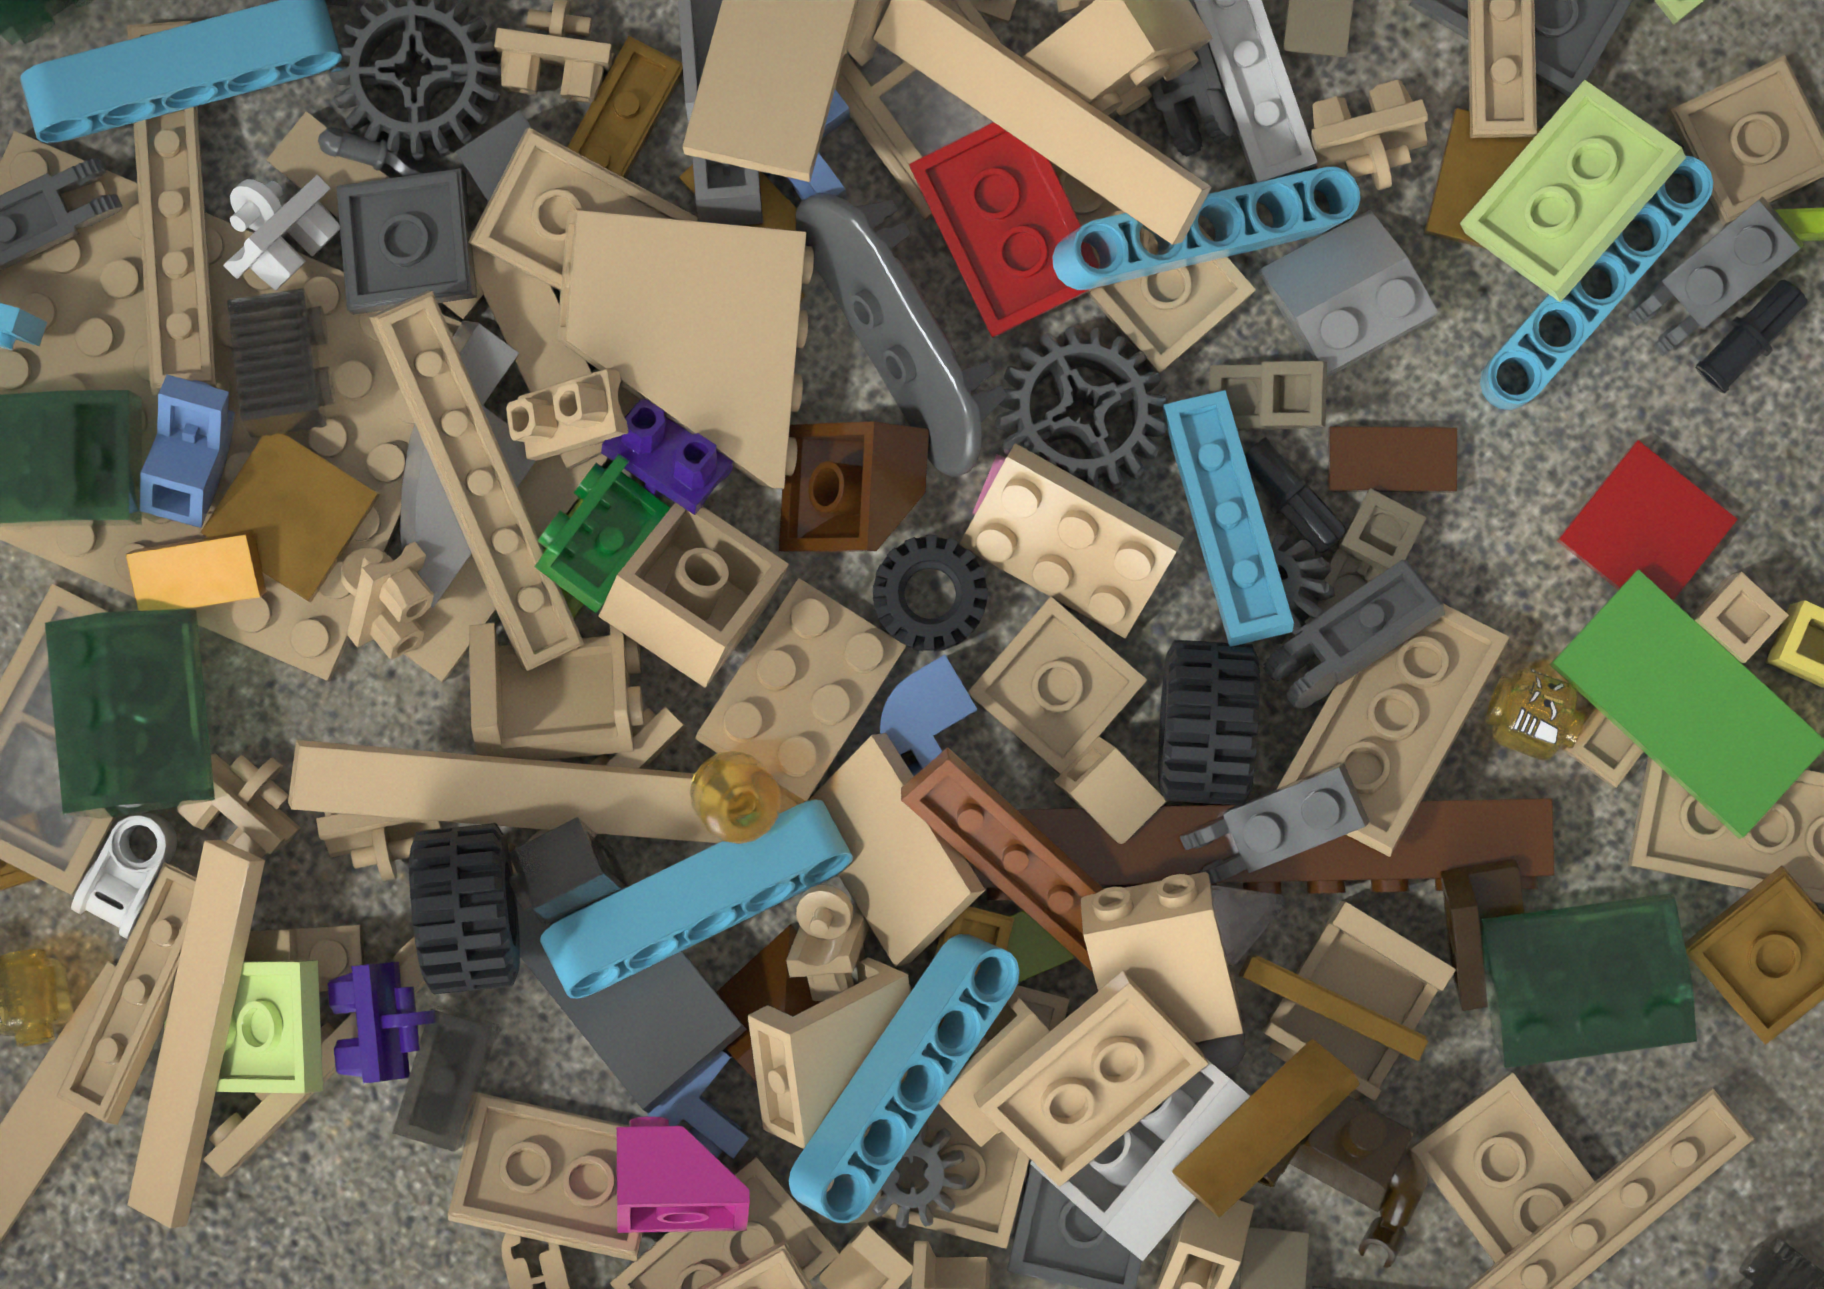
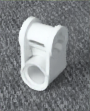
(124, 875)

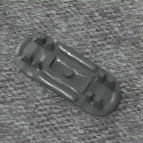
(898, 327)

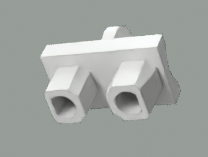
(266, 250)

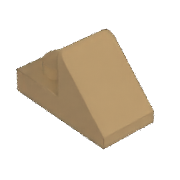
(333, 947)

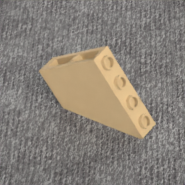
(695, 324)

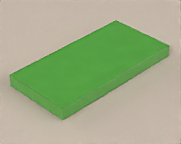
(1689, 704)

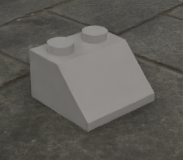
(1348, 293)

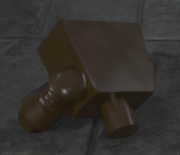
(1368, 1161)

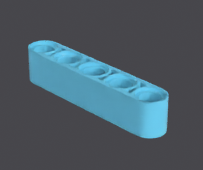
(179, 68)
(1235, 226)
(1584, 313)
(694, 900)
(876, 1090)

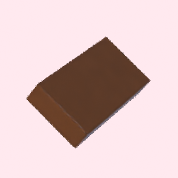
(1392, 459)

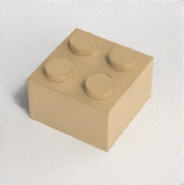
(1121, 49)
(693, 591)

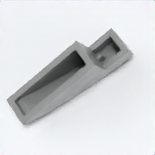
(722, 190)
(424, 504)

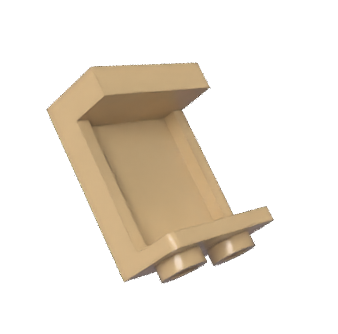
(559, 708)
(1170, 947)
(1371, 968)
(814, 1055)

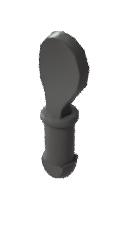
(374, 153)

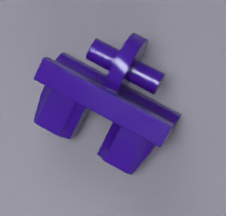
(669, 457)
(384, 1022)

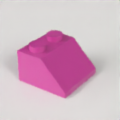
(674, 1182)

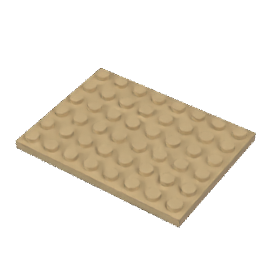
(98, 341)

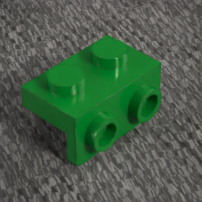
(601, 535)

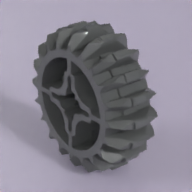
(446, 75)
(1072, 388)

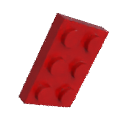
(1001, 223)

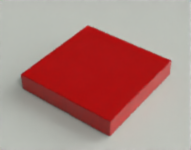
(1646, 521)

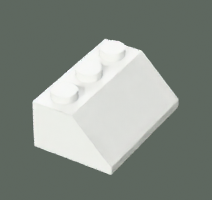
(1132, 1181)

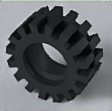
(937, 554)

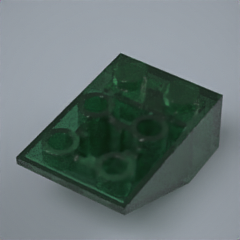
(70, 458)

